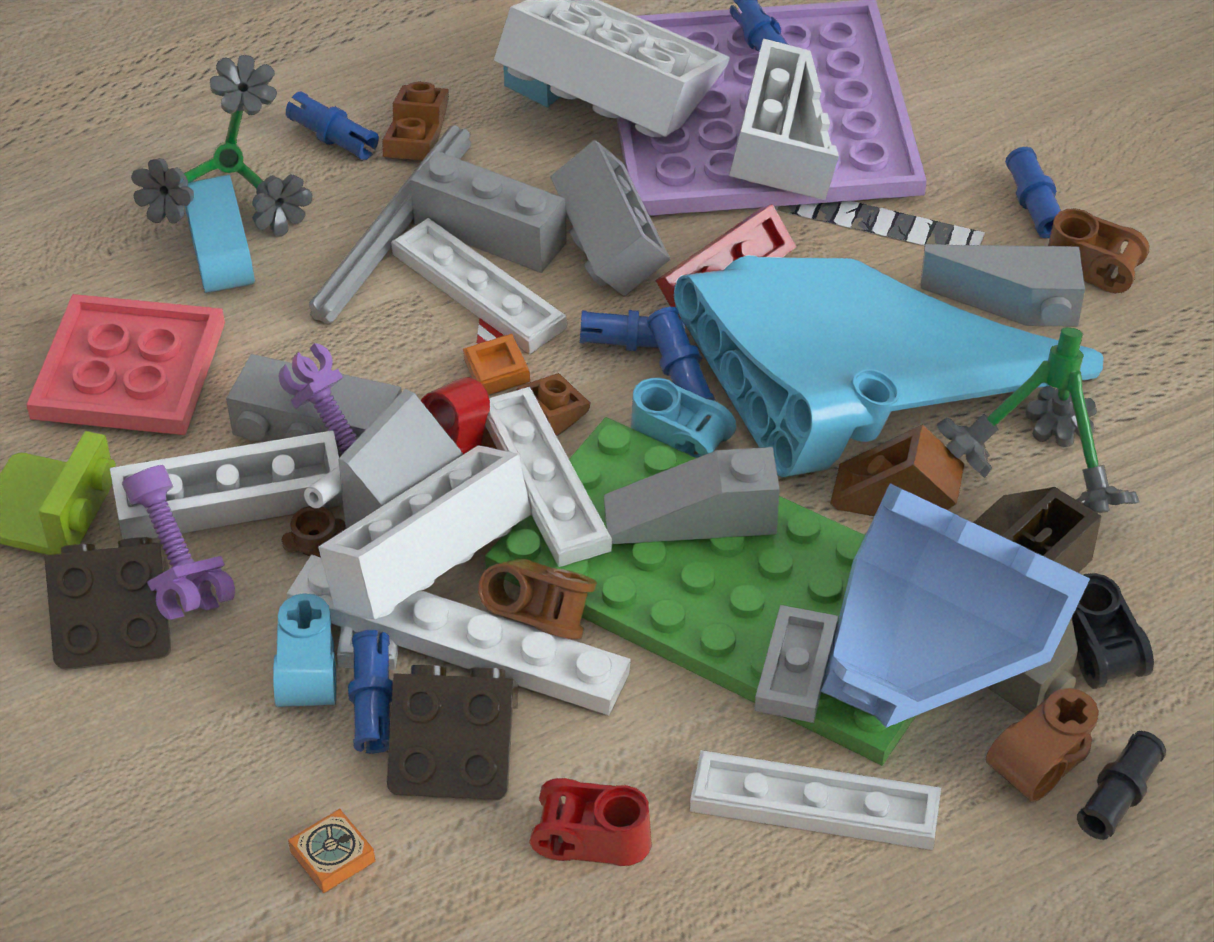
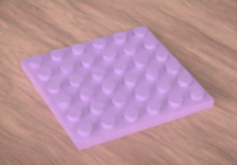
(858, 93)

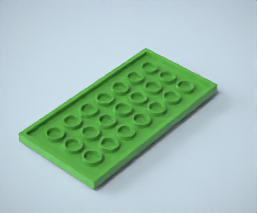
(709, 598)

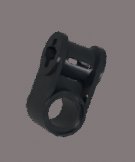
(1108, 635)

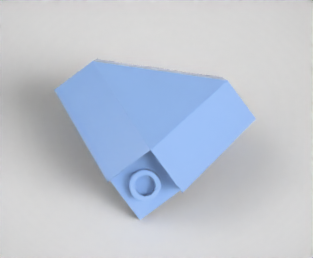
(941, 611)

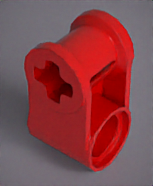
(460, 410)
(591, 821)

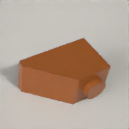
(909, 461)

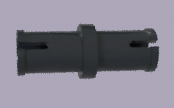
(1121, 785)

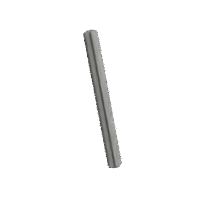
(377, 239)

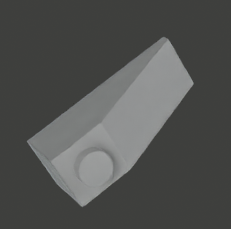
(1010, 281)
(701, 499)

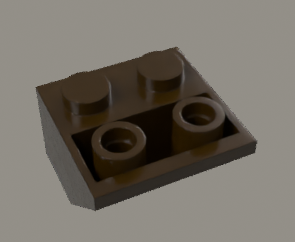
(1046, 524)

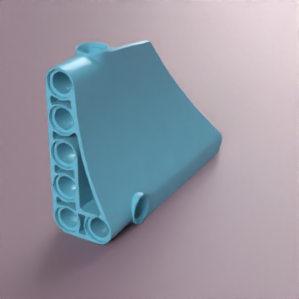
(836, 346)

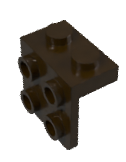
(104, 605)
(451, 733)

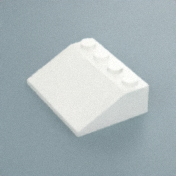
(609, 61)

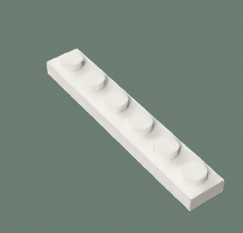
(486, 640)

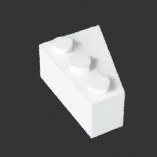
(783, 125)

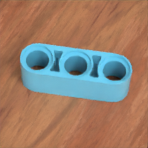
(218, 235)

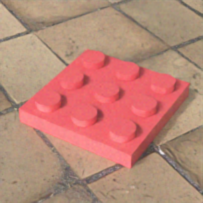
(127, 364)

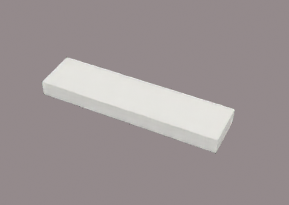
(479, 285)
(552, 485)
(816, 799)

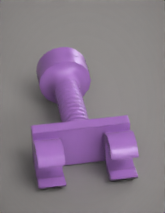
(318, 391)
(186, 577)

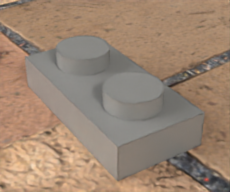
(796, 663)

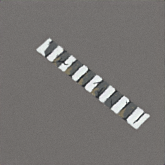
(886, 223)

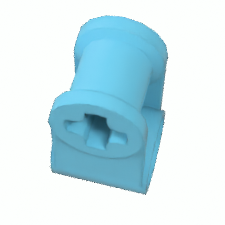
(680, 417)
(305, 653)

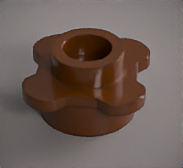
(311, 529)

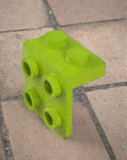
(53, 500)

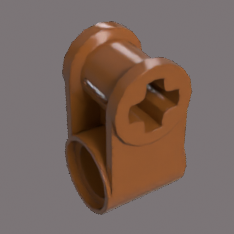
(1101, 248)
(547, 599)
(1045, 743)

